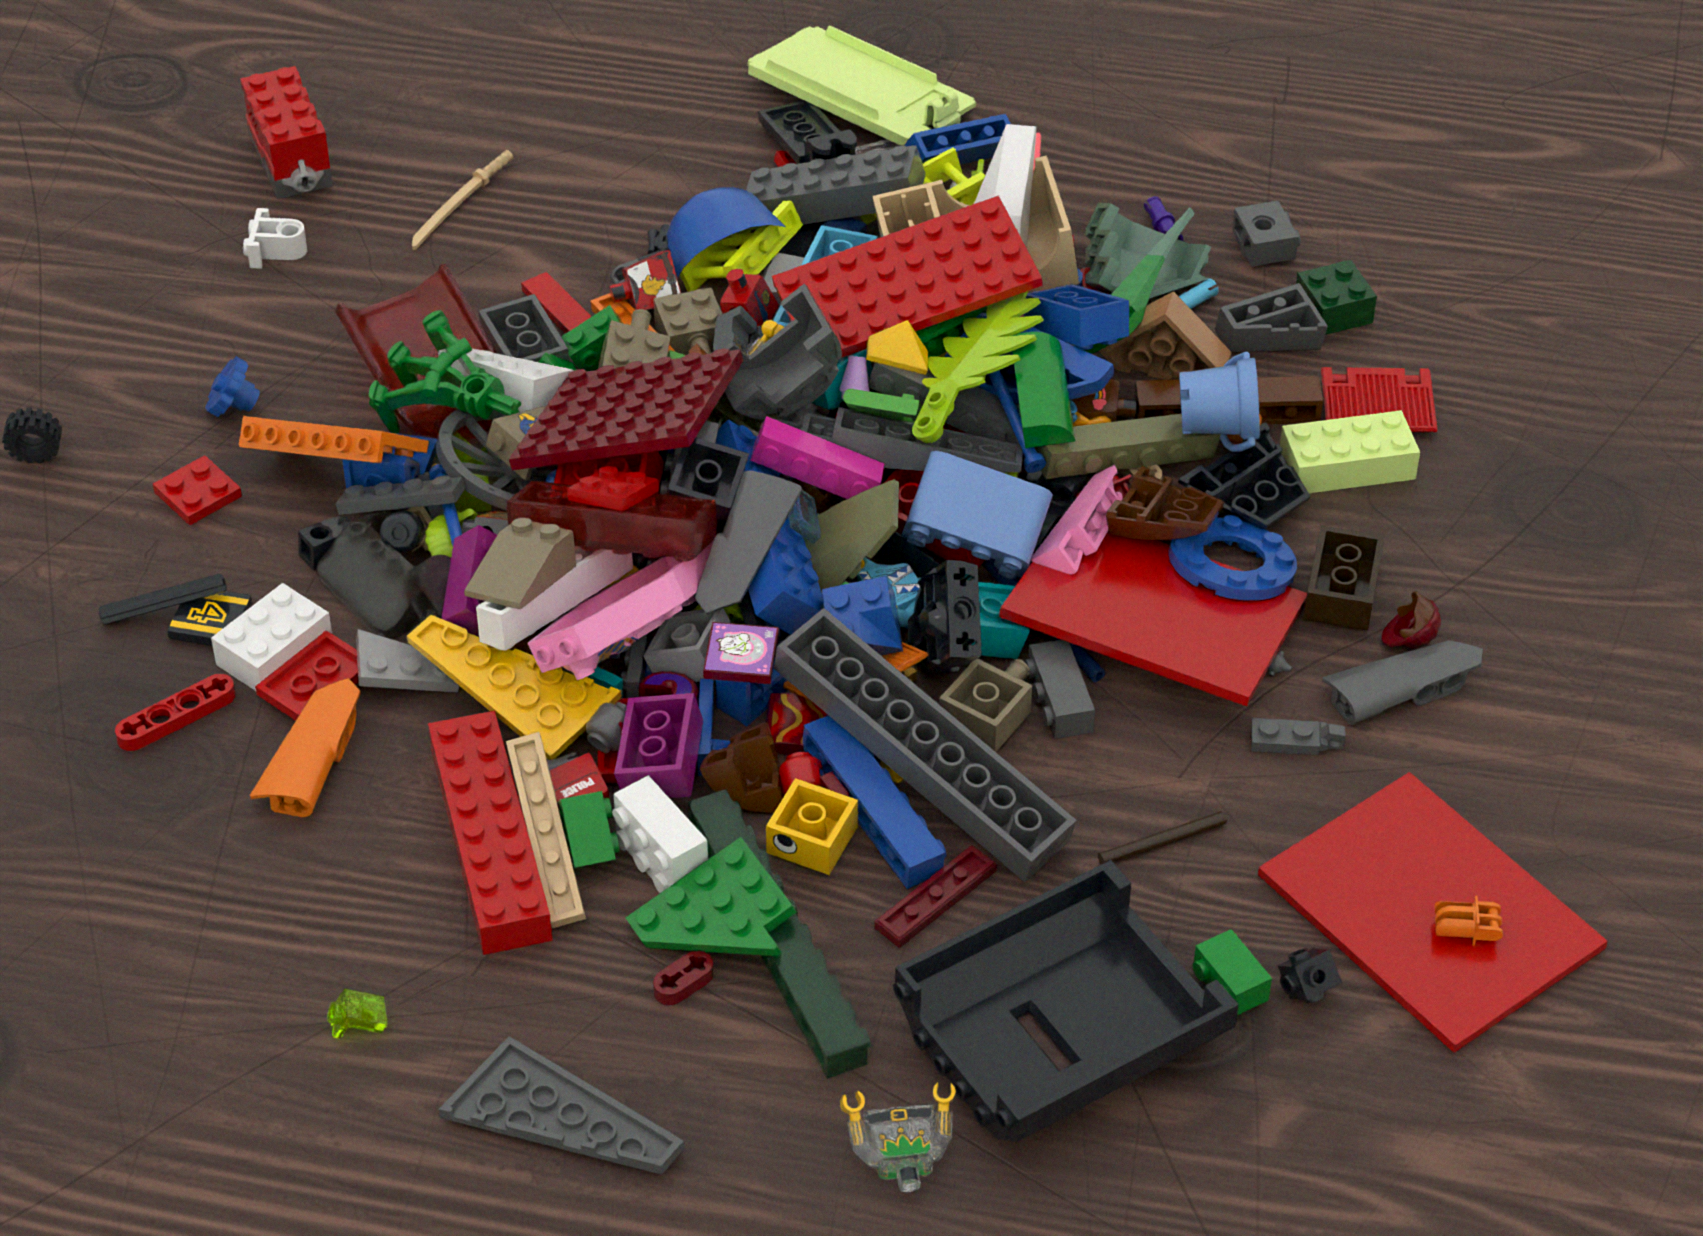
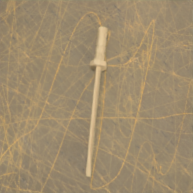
(480, 178)

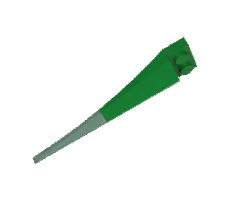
(1140, 281)

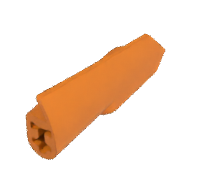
(308, 751)

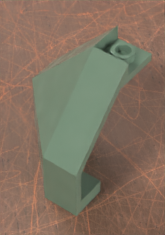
(1120, 246)

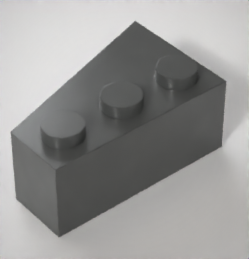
(1272, 322)

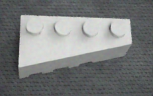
(522, 379)

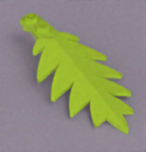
(973, 359)

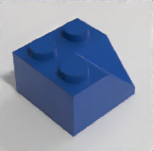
(868, 612)

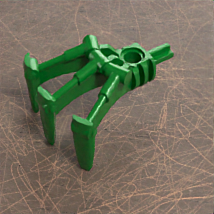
(443, 384)

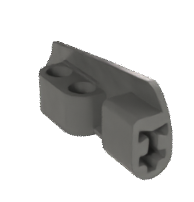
(749, 532)
(1413, 675)

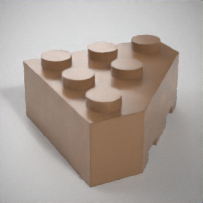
(1168, 342)

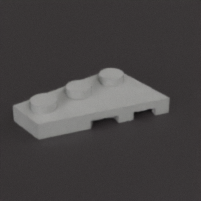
(397, 666)

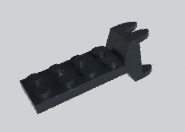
(806, 132)

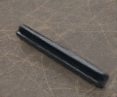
(162, 598)

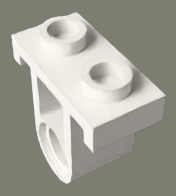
(274, 239)

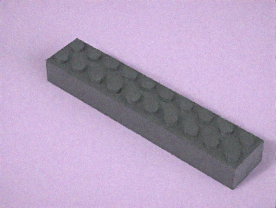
(924, 744)

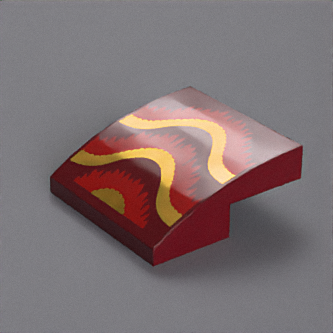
(786, 719)

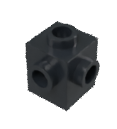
(1309, 974)

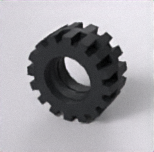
(32, 423)

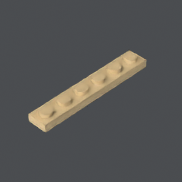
(546, 829)

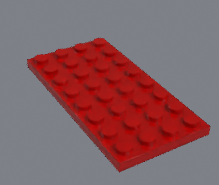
(918, 274)

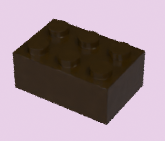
(1344, 577)

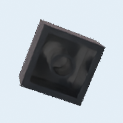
(710, 473)

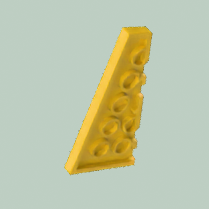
(513, 684)

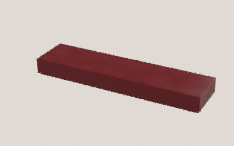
(935, 896)

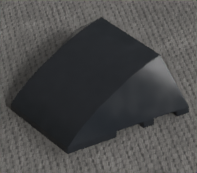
(1252, 482)

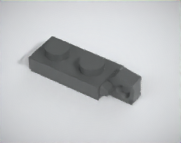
(1295, 736)

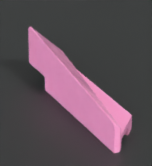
(1081, 526)

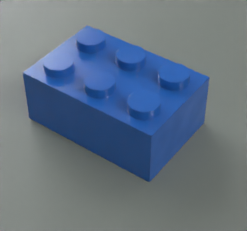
(1081, 315)

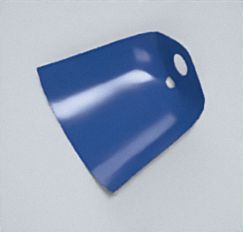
(711, 218)

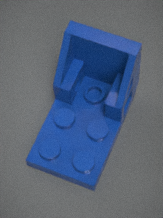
(392, 468)

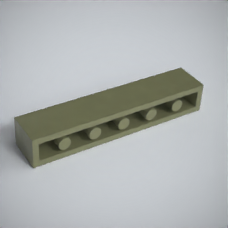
(1126, 446)

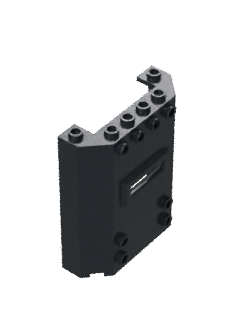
(1087, 979)

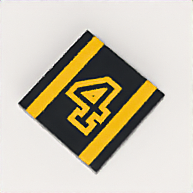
(205, 617)

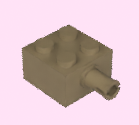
(688, 319)
(633, 342)
(990, 700)

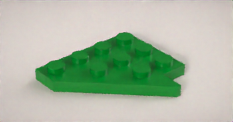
(717, 908)

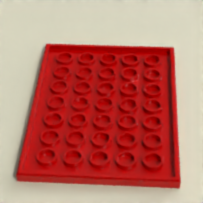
(1144, 613)
(1373, 894)

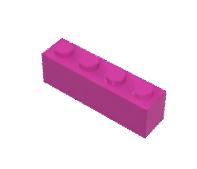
(815, 460)

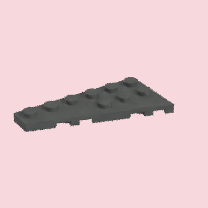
(545, 1104)

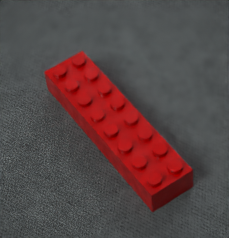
(490, 833)

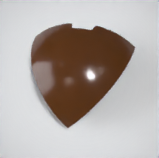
(747, 770)

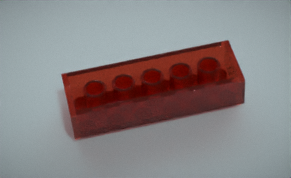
(653, 527)

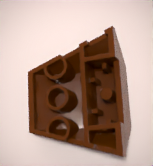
(1161, 510)

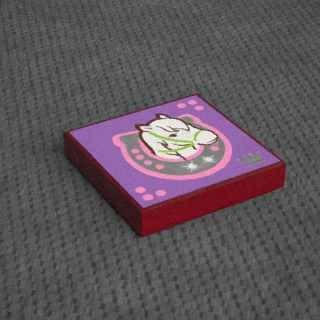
(741, 653)

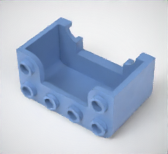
(978, 512)

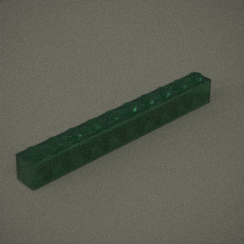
(800, 969)

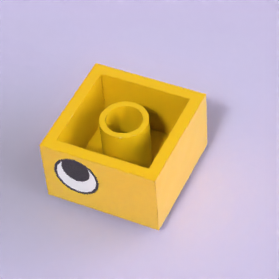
(812, 826)

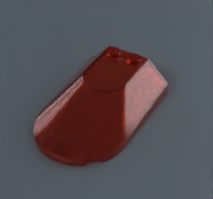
(400, 319)

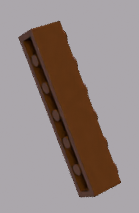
(1280, 399)

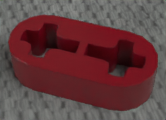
(680, 974)

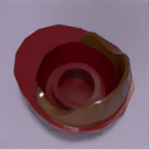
(1414, 624)

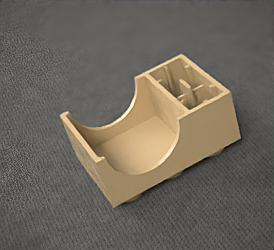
(1048, 232)

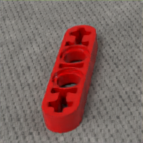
(178, 716)

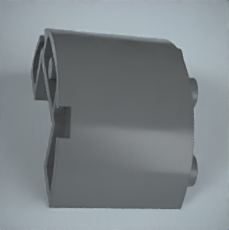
(790, 366)

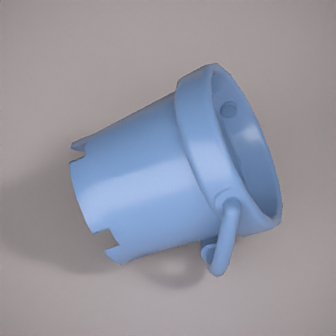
(1222, 401)

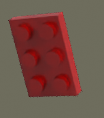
(312, 668)

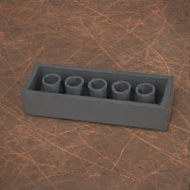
(838, 185)

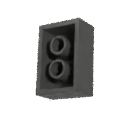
(522, 330)

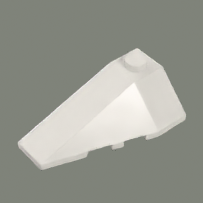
(1012, 175)

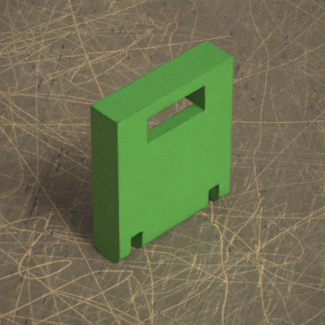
(884, 405)

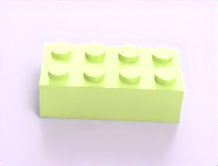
(1351, 451)

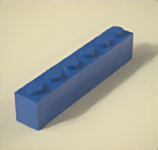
(882, 808)

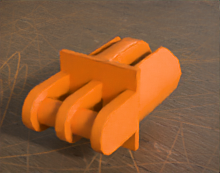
(1469, 920)

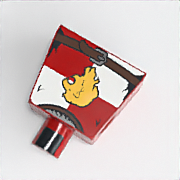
(647, 280)

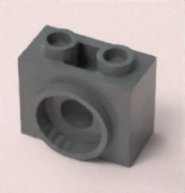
(1265, 233)

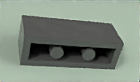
(1060, 689)

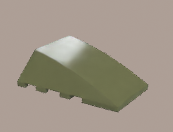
(852, 532)

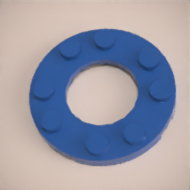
(1259, 584)

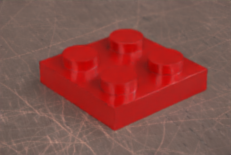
(613, 489)
(197, 490)

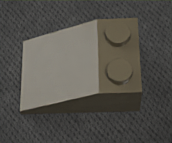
(523, 563)

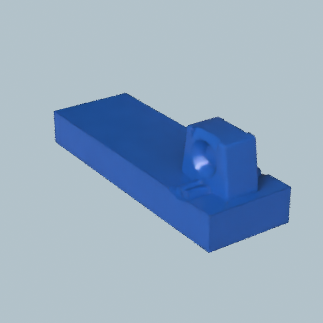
(706, 707)

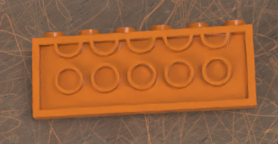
(325, 440)

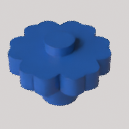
(232, 389)

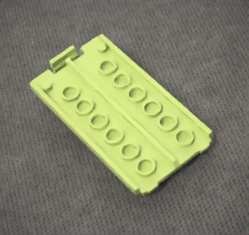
(860, 83)

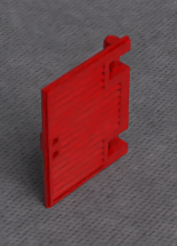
(1380, 391)

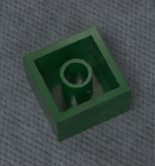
(1339, 295)

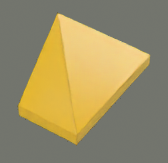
(898, 348)

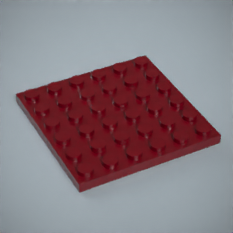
(627, 409)

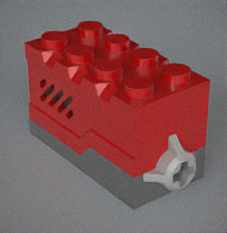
(286, 132)

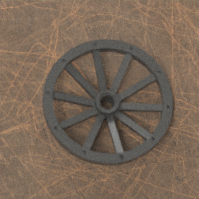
(495, 467)

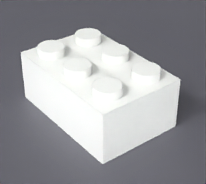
(268, 635)
(657, 833)

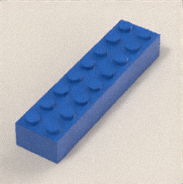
(786, 585)

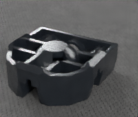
(947, 617)

